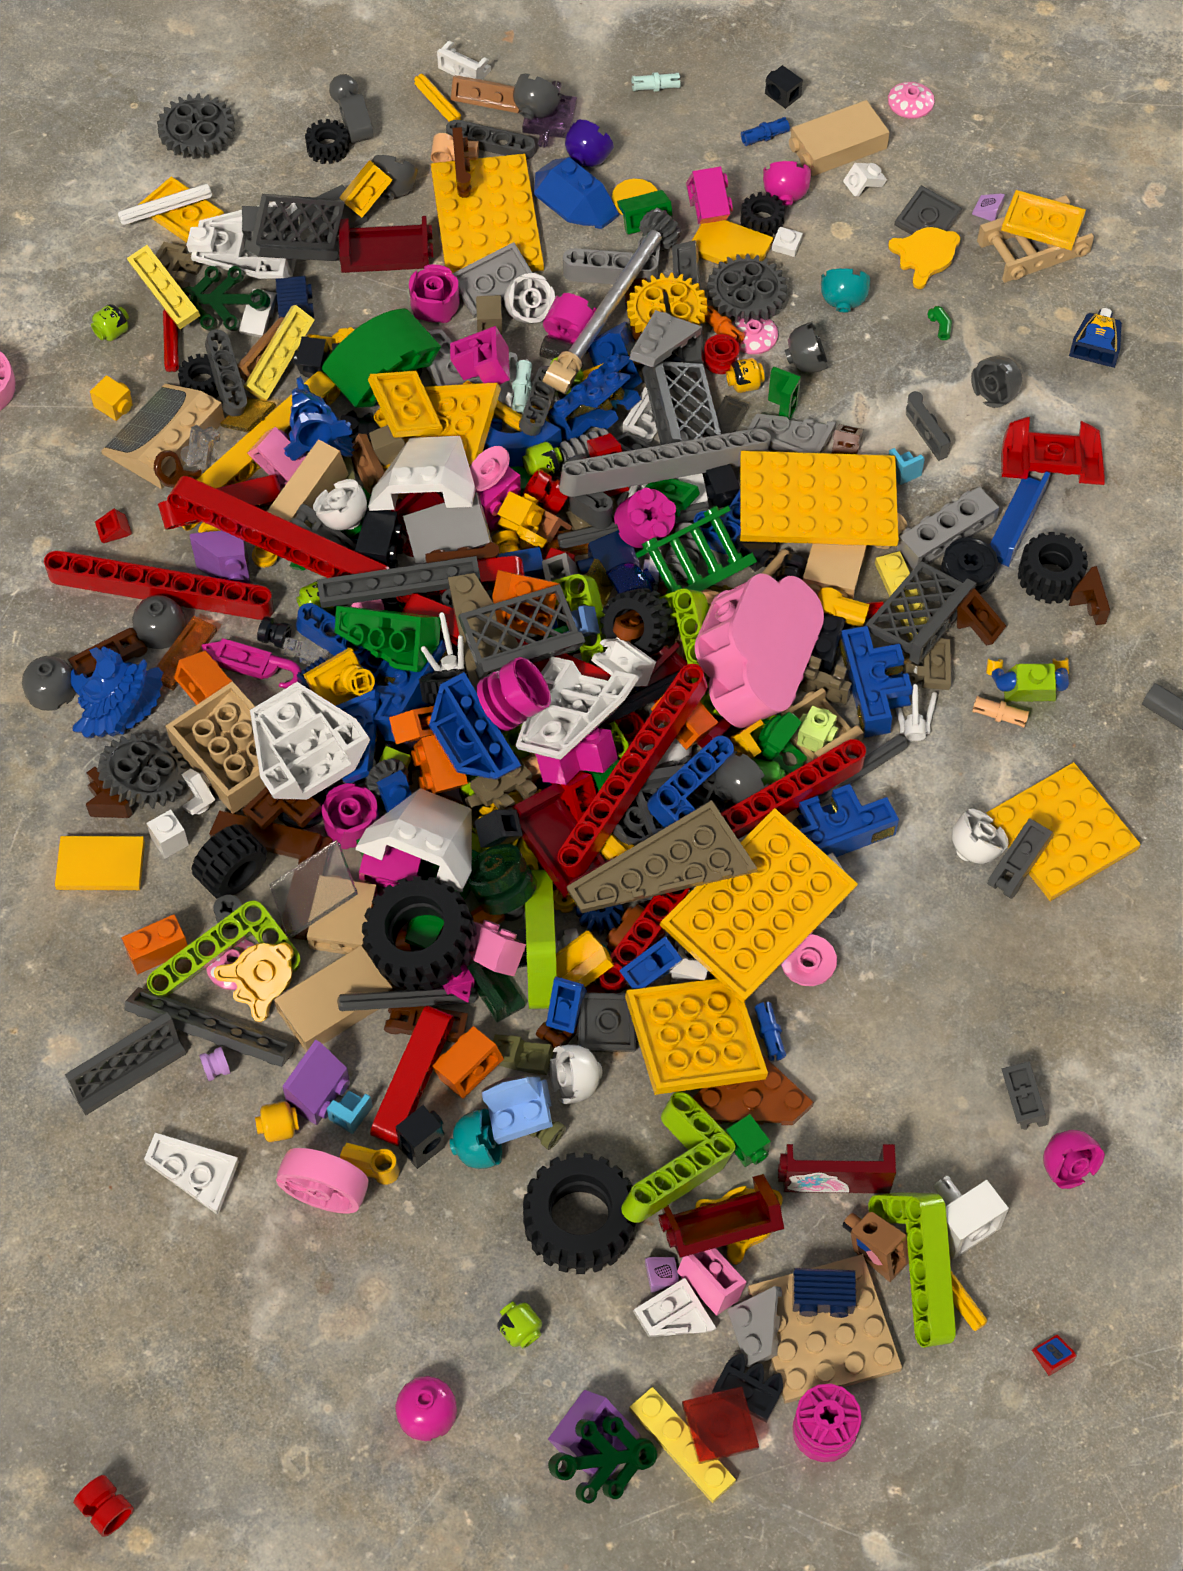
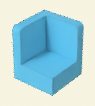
(907, 466)
(349, 1111)

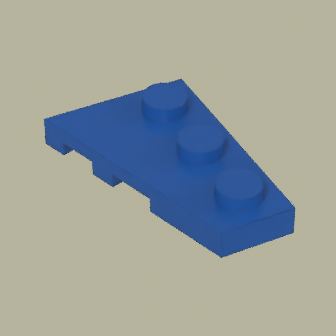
(364, 710)

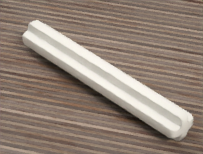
(164, 204)

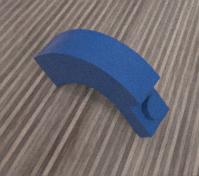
(518, 442)

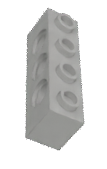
(980, 514)

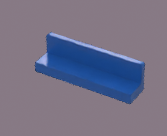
(1018, 517)

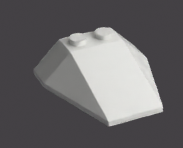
(230, 250)
(427, 466)
(575, 708)
(304, 743)
(429, 830)

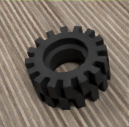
(330, 151)
(762, 204)
(196, 367)
(431, 682)

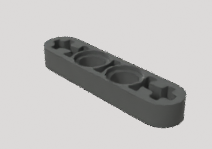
(492, 135)
(225, 372)
(539, 400)

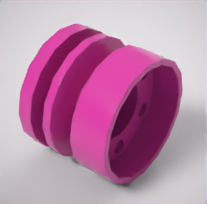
(513, 693)
(816, 1436)

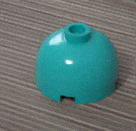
(845, 289)
(475, 1141)

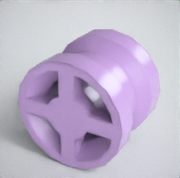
(214, 1064)

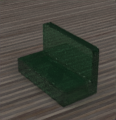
(496, 992)

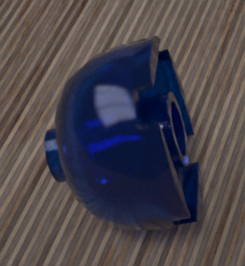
(629, 577)

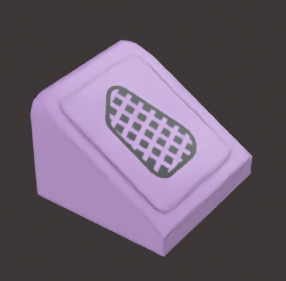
(989, 206)
(661, 1272)

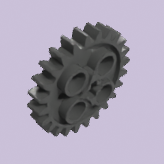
(196, 126)
(747, 288)
(129, 758)

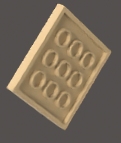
(828, 1347)

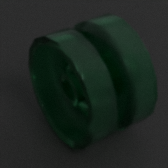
(501, 879)

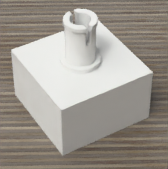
(970, 1215)

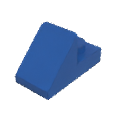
(614, 341)
(394, 790)
(651, 965)
(565, 1004)

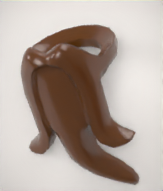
(179, 472)

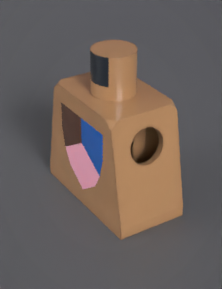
(879, 1242)

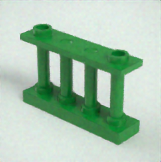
(716, 571)

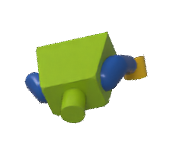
(1030, 681)

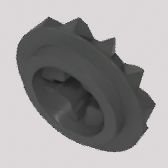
(382, 770)

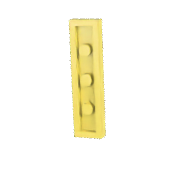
(163, 287)
(278, 353)
(893, 572)
(675, 1439)

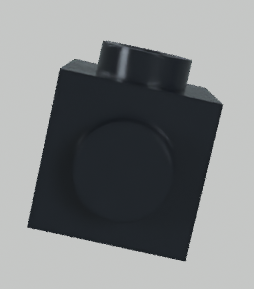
(311, 355)
(721, 485)
(498, 828)

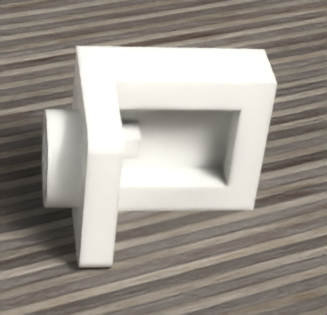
(864, 175)
(199, 786)

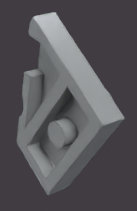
(757, 1326)

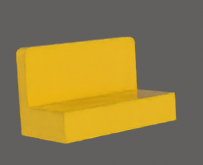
(365, 188)
(744, 742)
(583, 960)

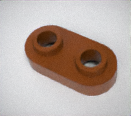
(629, 626)
(617, 934)

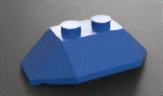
(574, 194)
(468, 734)

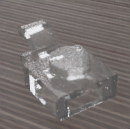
(306, 650)

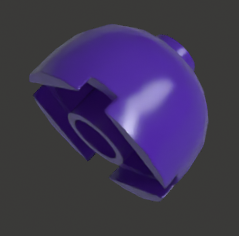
(586, 144)

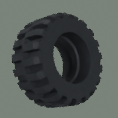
(401, 905)
(568, 1249)

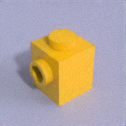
(111, 398)
(521, 510)

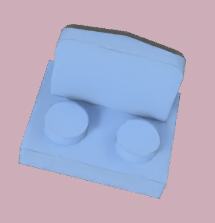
(518, 1107)

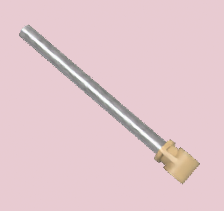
(563, 372)

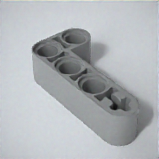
(605, 266)

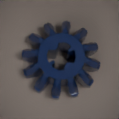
(601, 920)

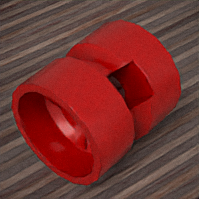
(546, 491)
(101, 1503)

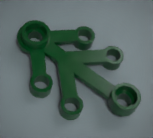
(219, 298)
(606, 1460)

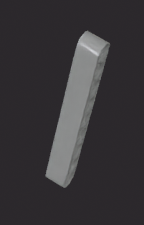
(659, 462)

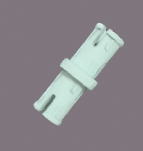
(655, 81)
(521, 385)

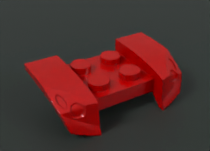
(1052, 453)

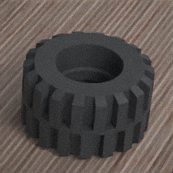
(1057, 551)
(654, 615)
(229, 861)

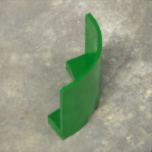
(380, 345)

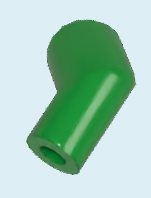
(939, 314)

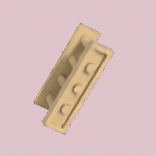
(991, 234)

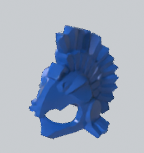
(314, 420)
(115, 694)

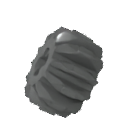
(664, 224)

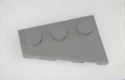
(661, 337)
(442, 369)
(794, 435)

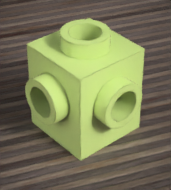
(817, 729)

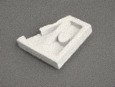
(674, 1313)

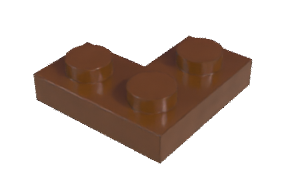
(266, 809)

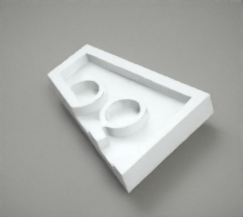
(193, 1168)

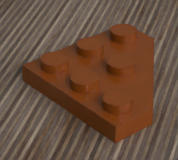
(765, 1100)

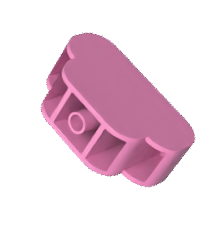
(758, 646)

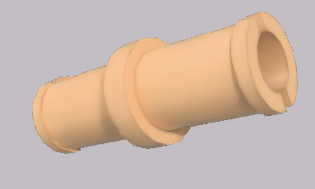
(1000, 711)

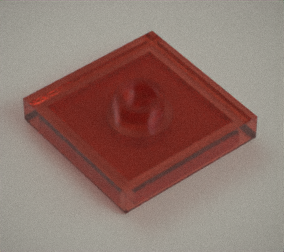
(720, 1425)

